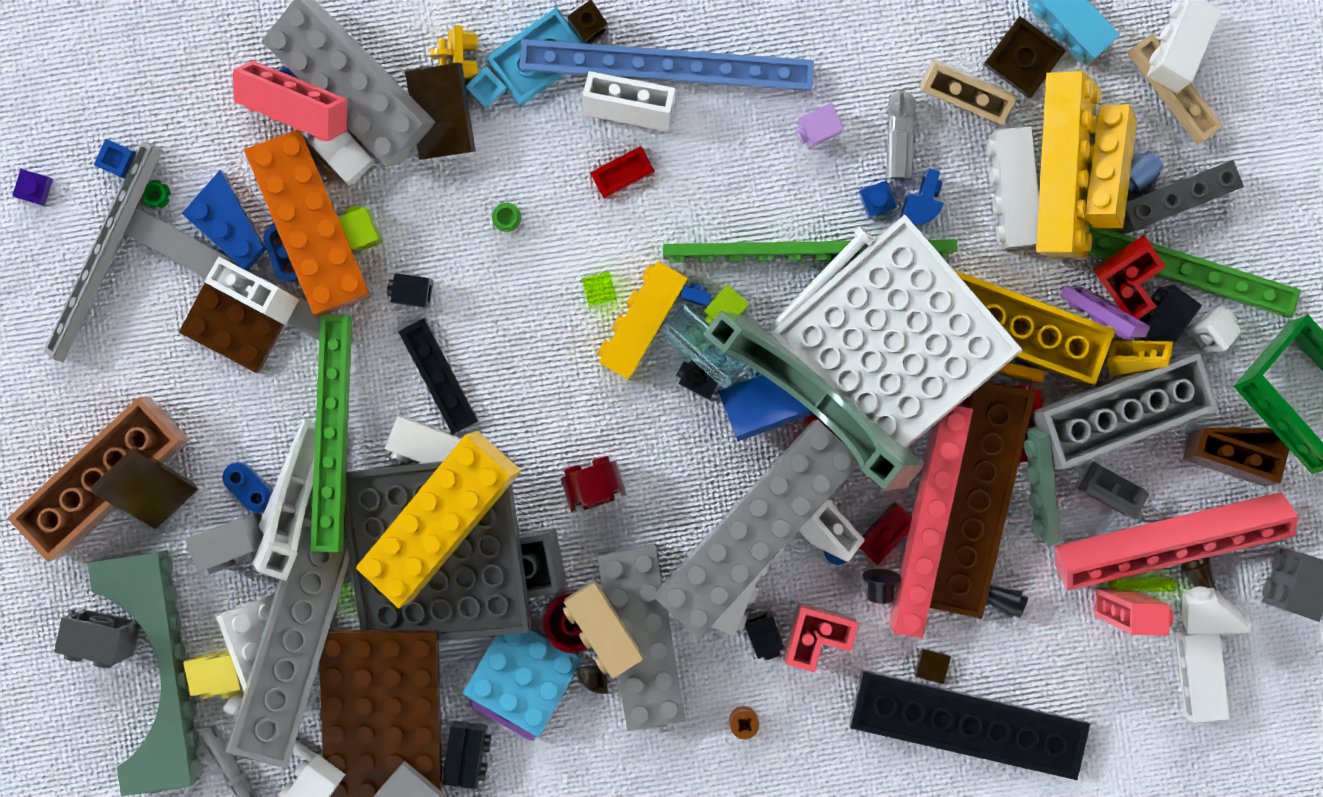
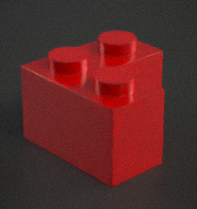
(1126, 271)

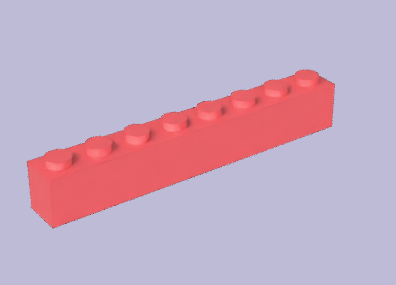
(930, 522)
(1175, 540)

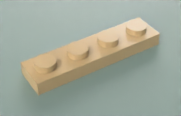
(1185, 104)

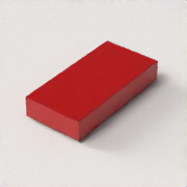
(622, 172)

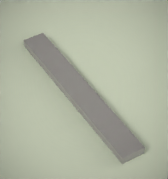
(102, 251)
(201, 258)

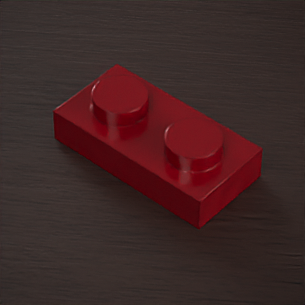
(886, 533)

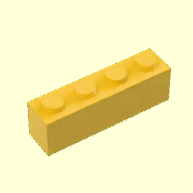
(1111, 166)
(642, 320)

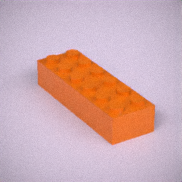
(307, 223)

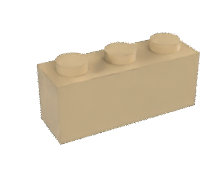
(967, 91)
(602, 630)

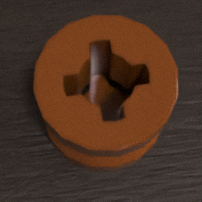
(740, 717)

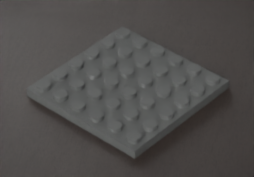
(473, 592)

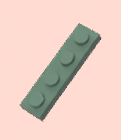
(1042, 485)

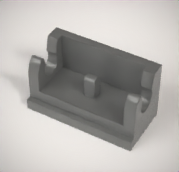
(1113, 490)

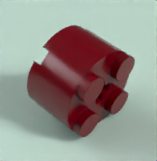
(593, 484)
(557, 629)

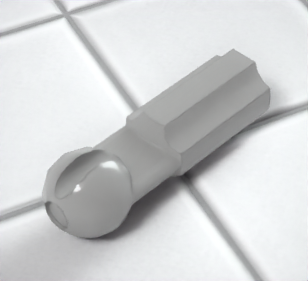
(900, 136)

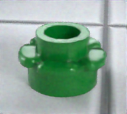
(160, 201)

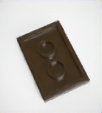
(444, 98)
(144, 488)

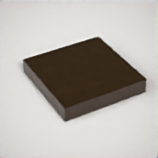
(1024, 57)

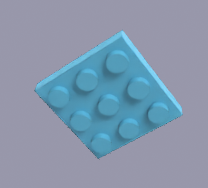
(522, 679)

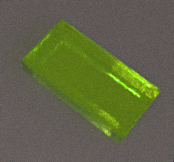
(1144, 583)

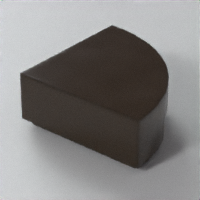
(593, 679)

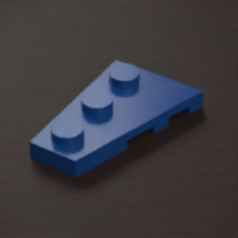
(223, 220)

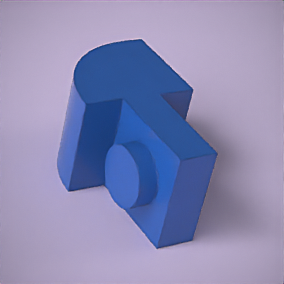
(923, 208)

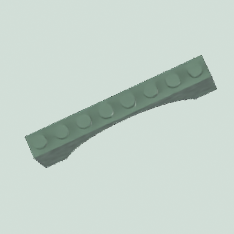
(875, 450)
(146, 592)

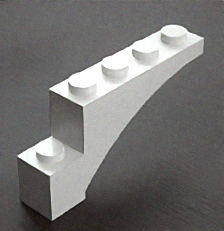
(287, 507)

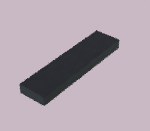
(438, 376)

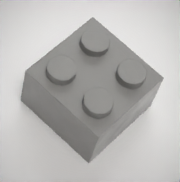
(222, 544)

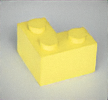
(212, 675)

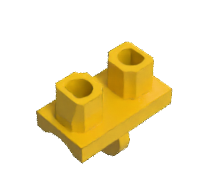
(457, 43)

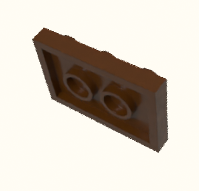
(231, 328)

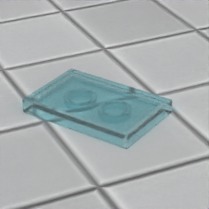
(687, 333)

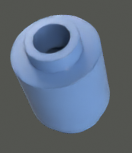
(1144, 170)

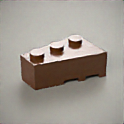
(1239, 452)

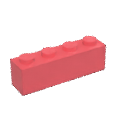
(290, 100)
(1133, 612)

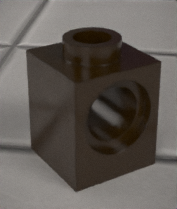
(588, 23)

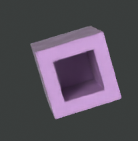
(819, 126)

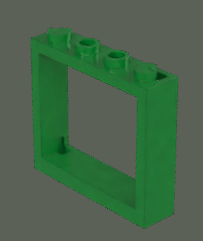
(1272, 405)

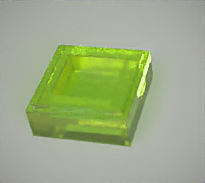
(599, 289)

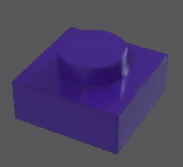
(32, 187)

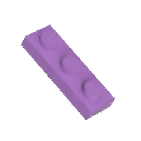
(1104, 312)

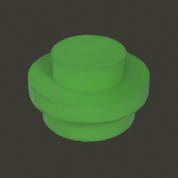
(506, 217)

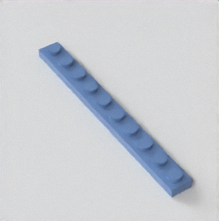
(667, 65)

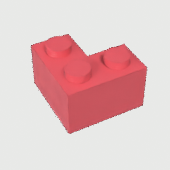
(812, 629)

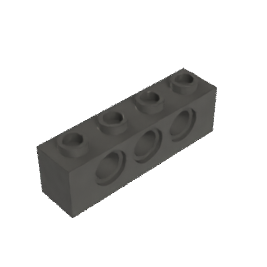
(1181, 196)

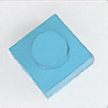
(486, 87)

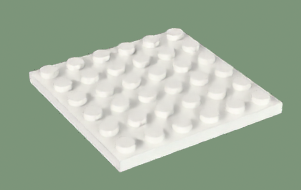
(899, 334)

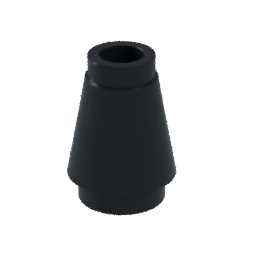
(1007, 601)

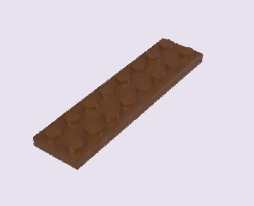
(982, 498)

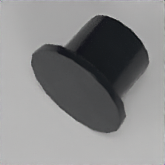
(881, 585)

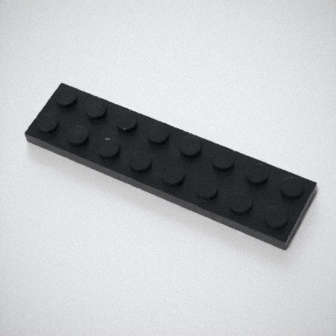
(969, 725)

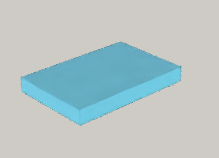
(506, 59)

